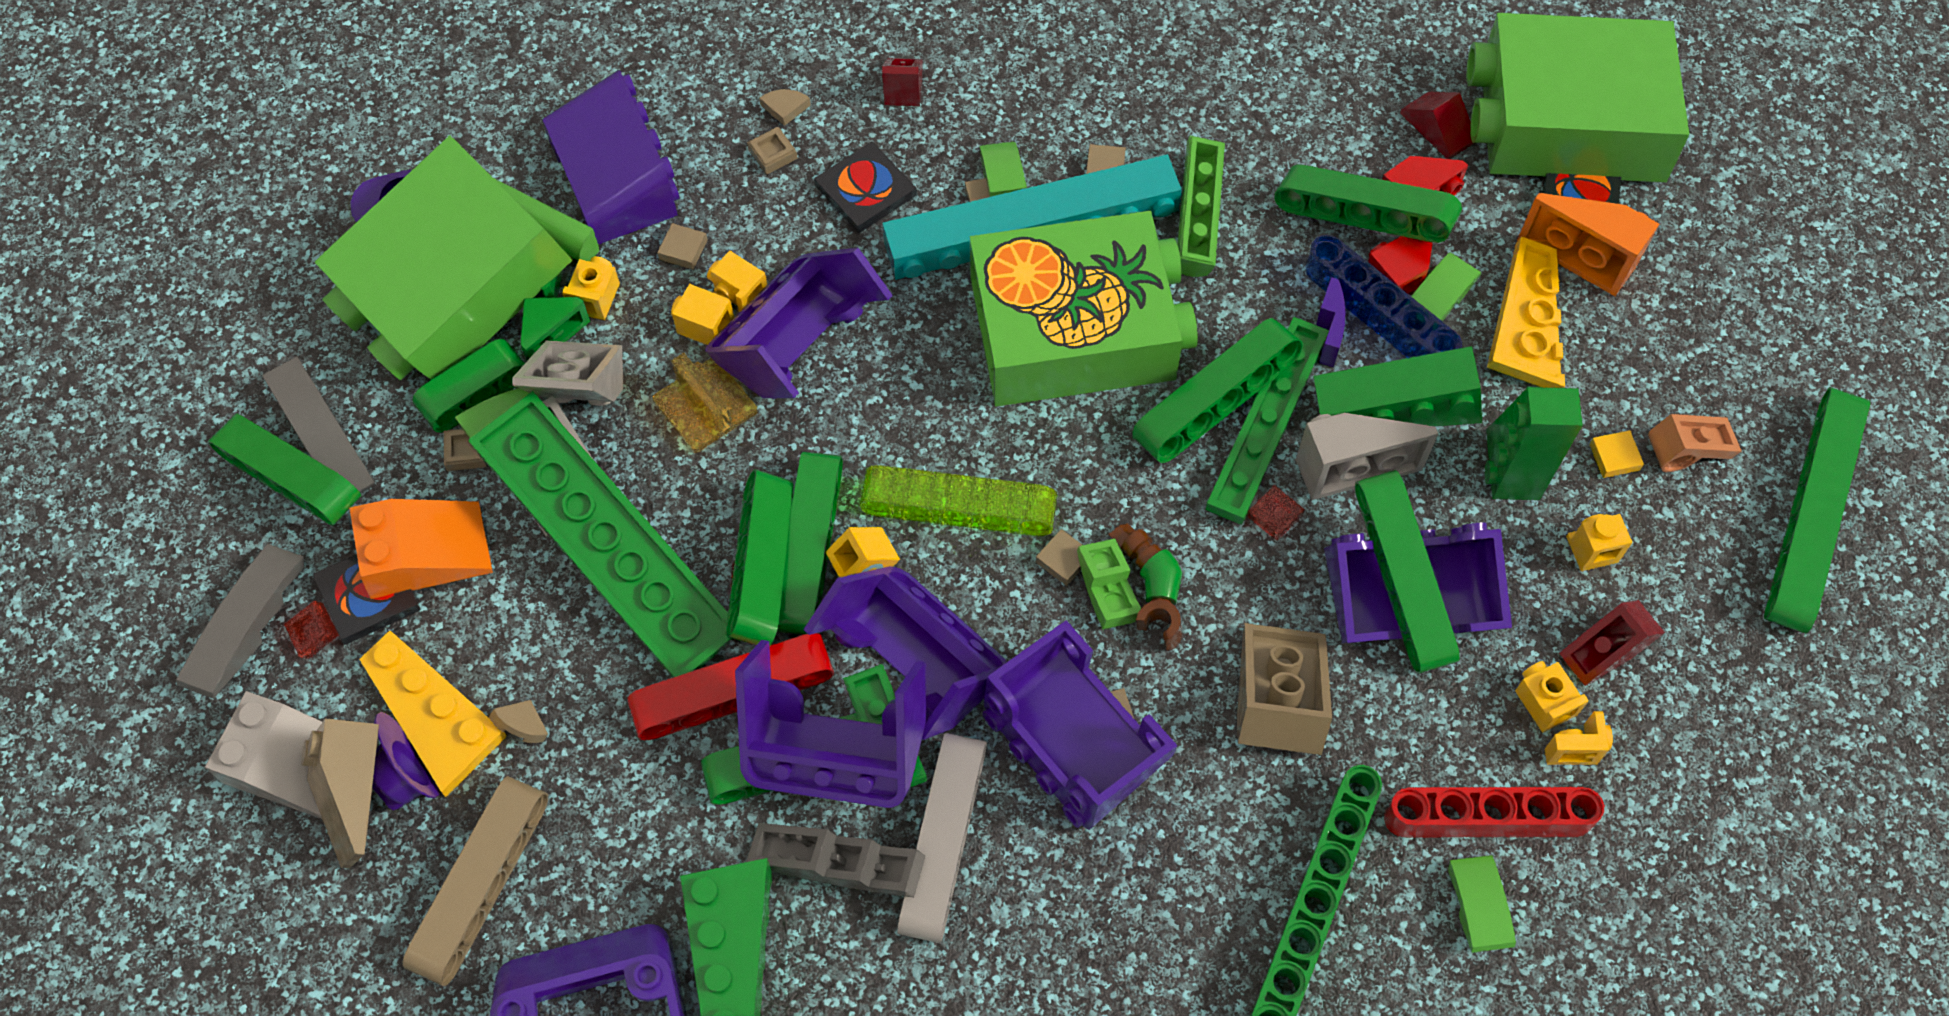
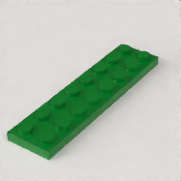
(604, 536)

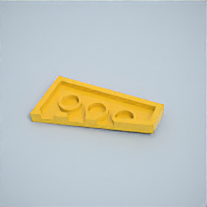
(1528, 319)
(434, 715)

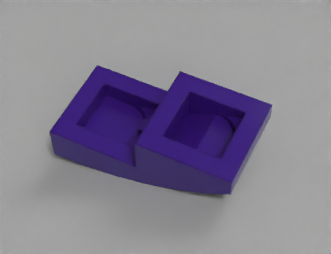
(1333, 319)

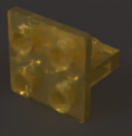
(703, 402)

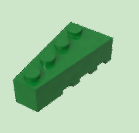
(1416, 390)
(1531, 442)
(728, 935)

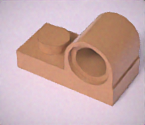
(1688, 438)

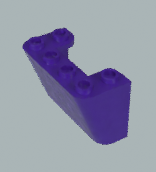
(612, 159)
(1466, 568)
(1072, 727)

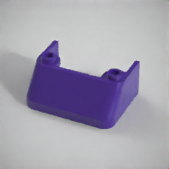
(792, 315)
(907, 625)
(824, 754)
(637, 954)

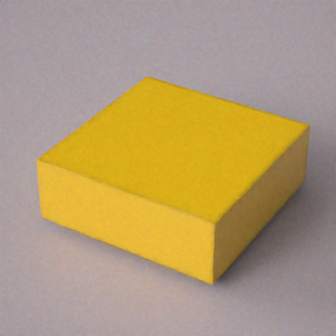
(1616, 454)

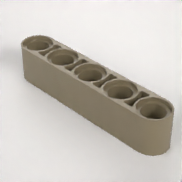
(475, 881)

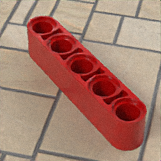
(712, 689)
(1511, 803)

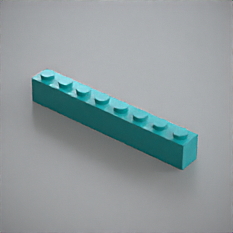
(942, 236)

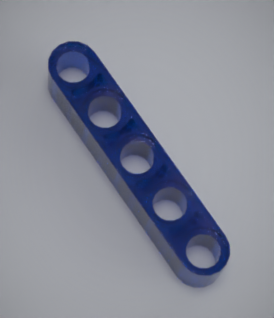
(1376, 289)

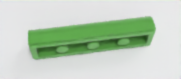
(1200, 206)
(571, 235)

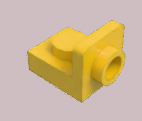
(1576, 748)

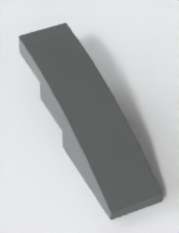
(316, 422)
(237, 623)
(837, 860)

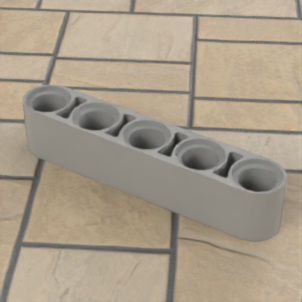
(943, 836)

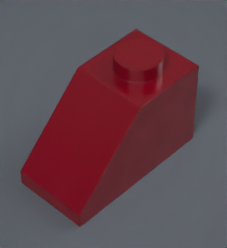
(1611, 641)

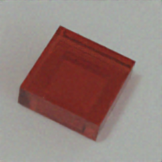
(1276, 512)
(311, 630)

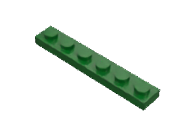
(1264, 429)

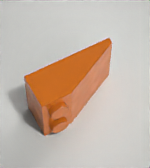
(1591, 237)
(418, 544)

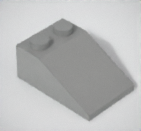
(573, 372)
(1356, 447)
(264, 753)

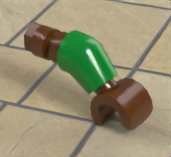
(1161, 578)

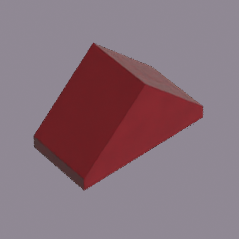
(902, 81)
(1441, 120)

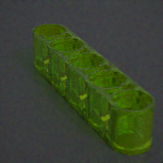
(958, 500)

